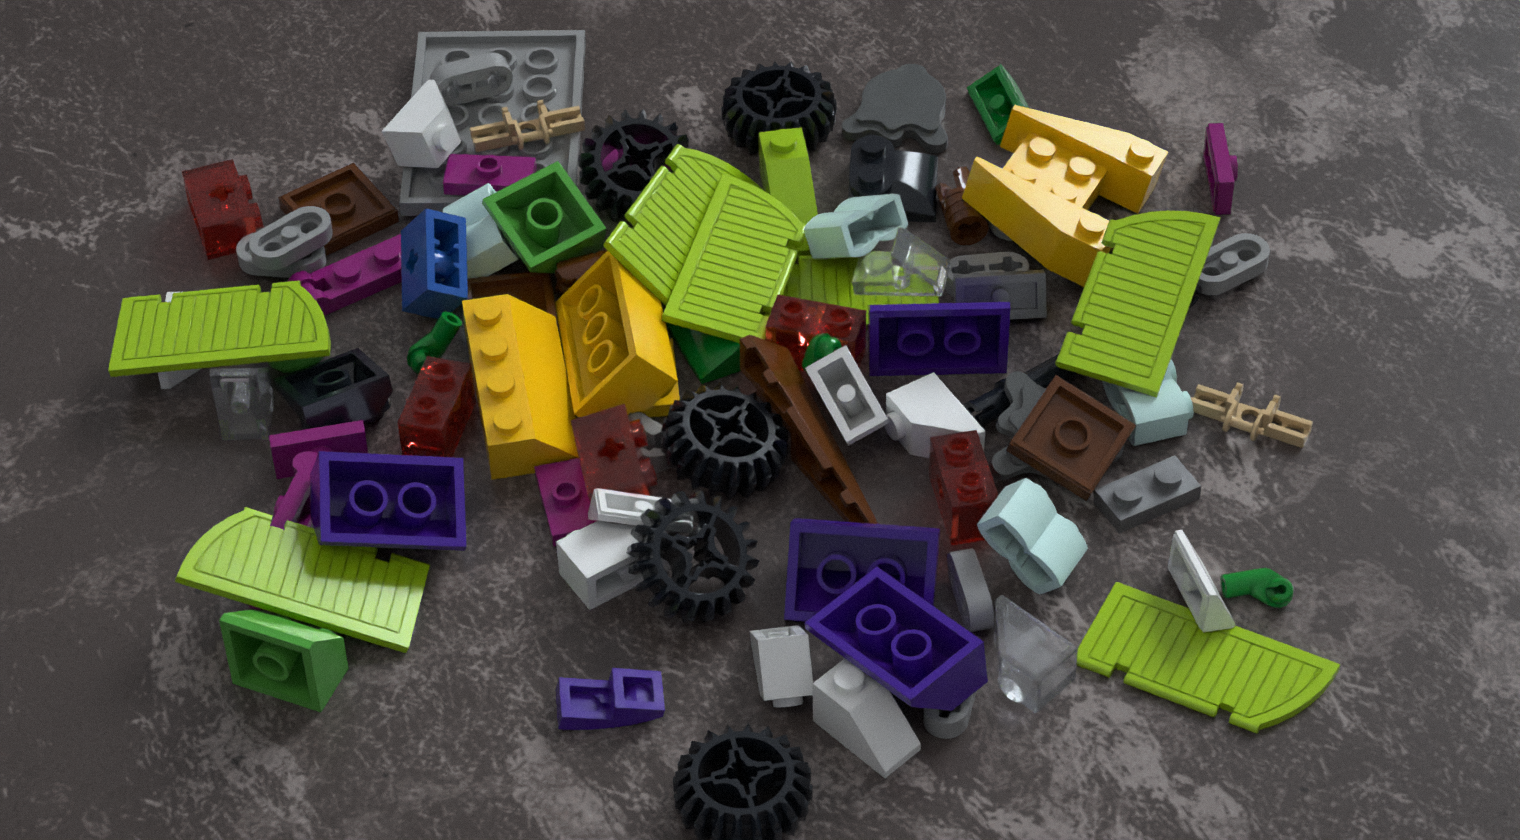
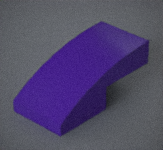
(623, 700)

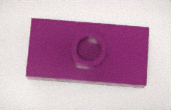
(1220, 168)
(469, 172)
(341, 437)
(563, 497)

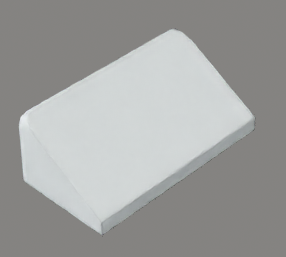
(626, 509)
(1197, 586)

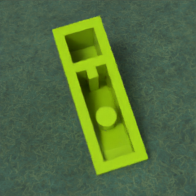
(788, 175)

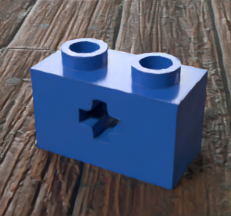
(434, 263)

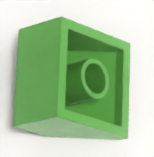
(546, 219)
(283, 657)

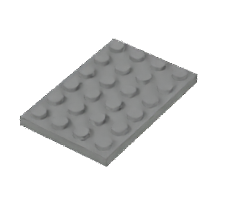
(543, 67)

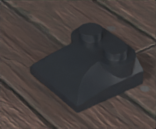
(882, 170)
(337, 391)

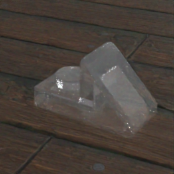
(907, 271)

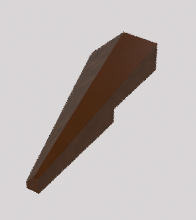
(812, 443)

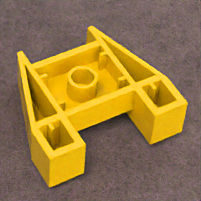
(1053, 182)

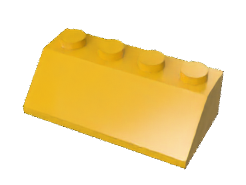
(614, 341)
(519, 384)

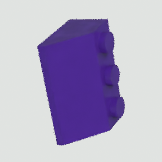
(938, 338)
(388, 501)
(835, 555)
(902, 642)

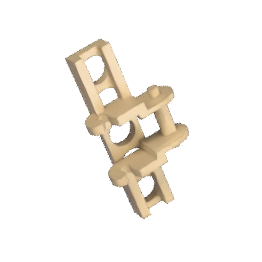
(548, 125)
(1263, 424)

